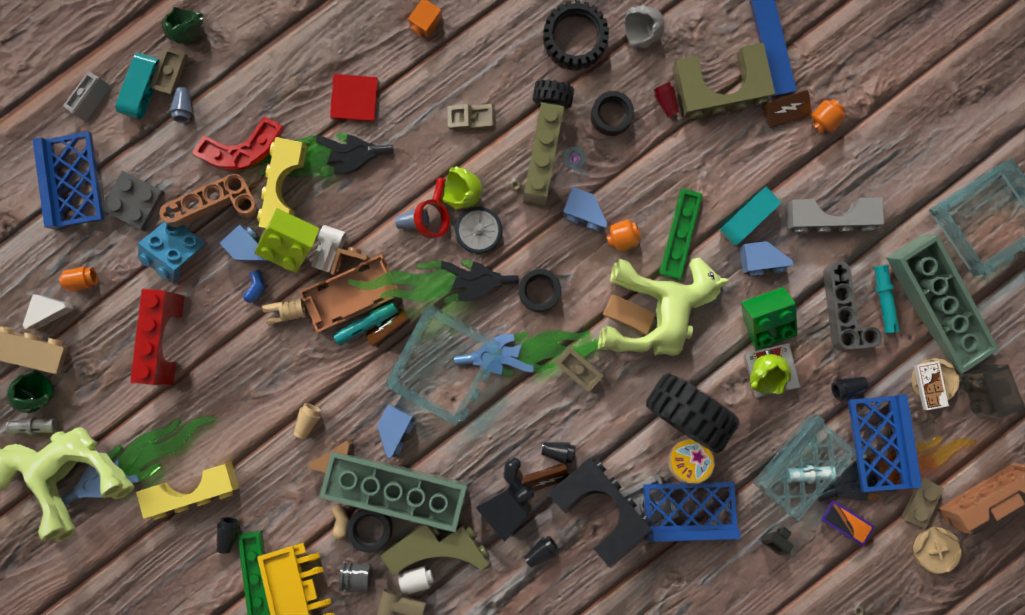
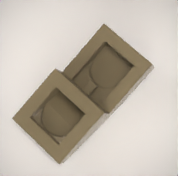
(471, 117)

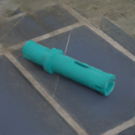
(886, 298)
(374, 318)

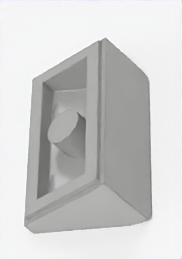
(87, 96)

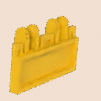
(284, 584)

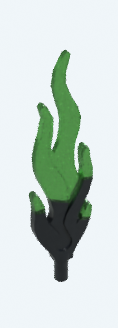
(327, 151)
(446, 278)

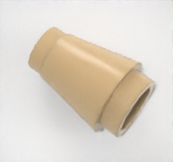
(306, 420)

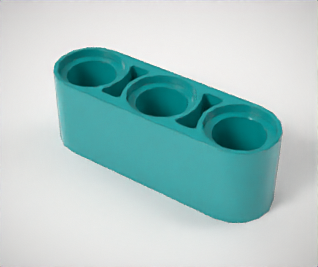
(136, 89)
(750, 216)

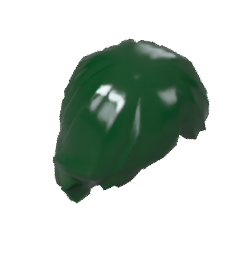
(182, 25)
(30, 392)

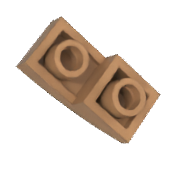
(629, 314)

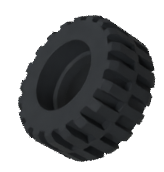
(692, 412)

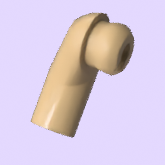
(341, 523)

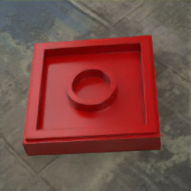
(354, 98)

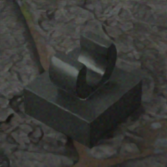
(778, 541)

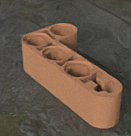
(206, 205)

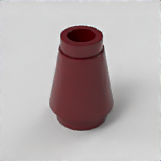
(666, 98)

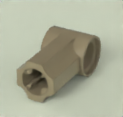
(394, 603)

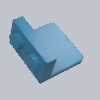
(168, 250)

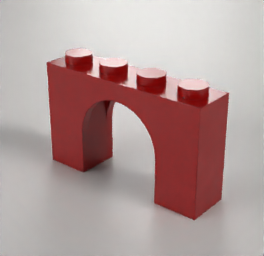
(148, 358)

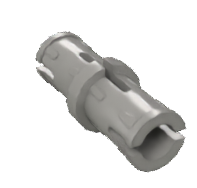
(32, 426)

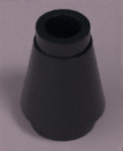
(848, 387)
(559, 451)
(226, 534)
(541, 552)

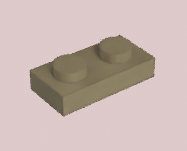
(168, 71)
(578, 368)
(922, 503)

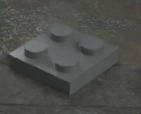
(132, 200)

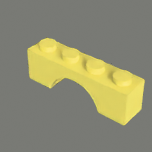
(286, 157)
(162, 498)

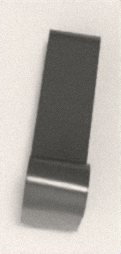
(846, 305)

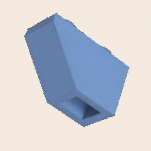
(585, 209)
(242, 245)
(762, 257)
(393, 427)

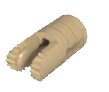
(288, 310)

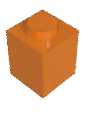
(425, 18)

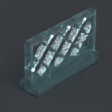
(793, 449)

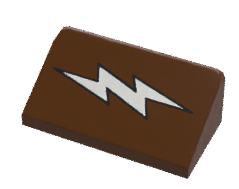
(787, 109)
(388, 327)
(546, 477)

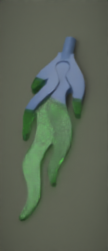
(530, 352)
(136, 457)

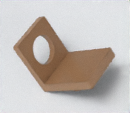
(351, 252)

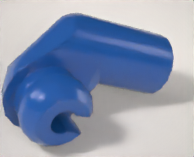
(256, 289)

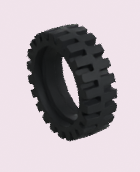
(581, 10)

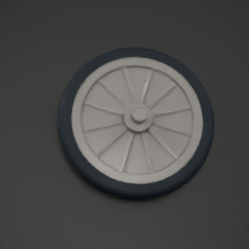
(478, 230)

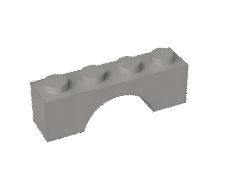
(806, 215)

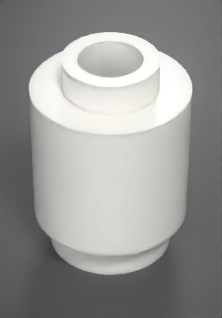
(415, 580)

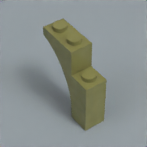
(426, 543)

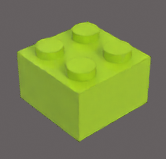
(286, 240)

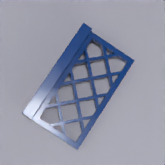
(50, 186)
(903, 438)
(692, 532)

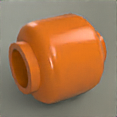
(828, 116)
(624, 235)

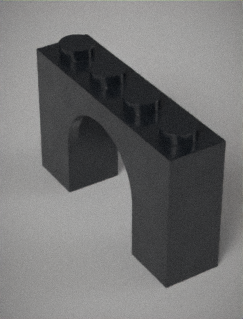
(631, 526)

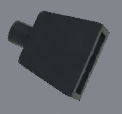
(506, 509)

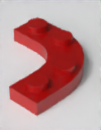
(241, 155)

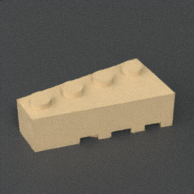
(32, 352)

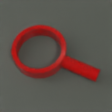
(436, 202)

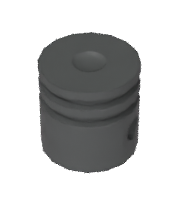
(355, 577)

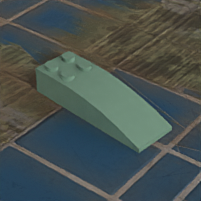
(942, 301)
(394, 491)

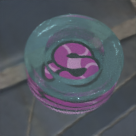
(574, 158)

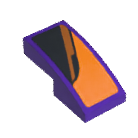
(848, 523)

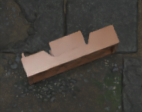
(344, 299)
(994, 494)

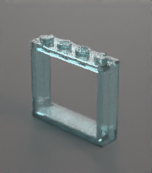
(1016, 180)
(482, 375)

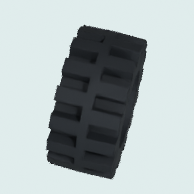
(553, 93)

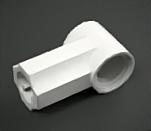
(329, 241)

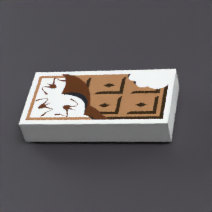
(931, 385)

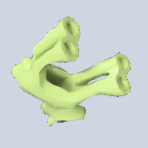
(672, 308)
(51, 464)

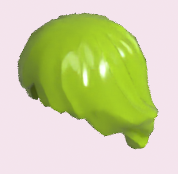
(462, 188)
(770, 374)

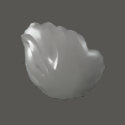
(643, 26)

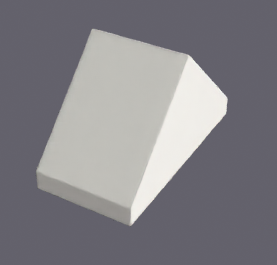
(44, 310)

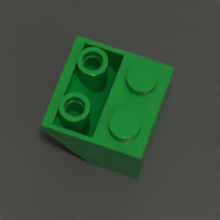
(770, 318)

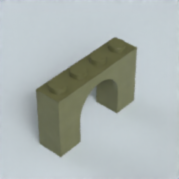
(698, 98)
(543, 154)

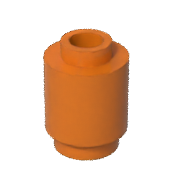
(78, 279)

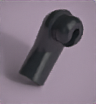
(511, 471)

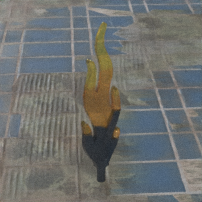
(849, 484)

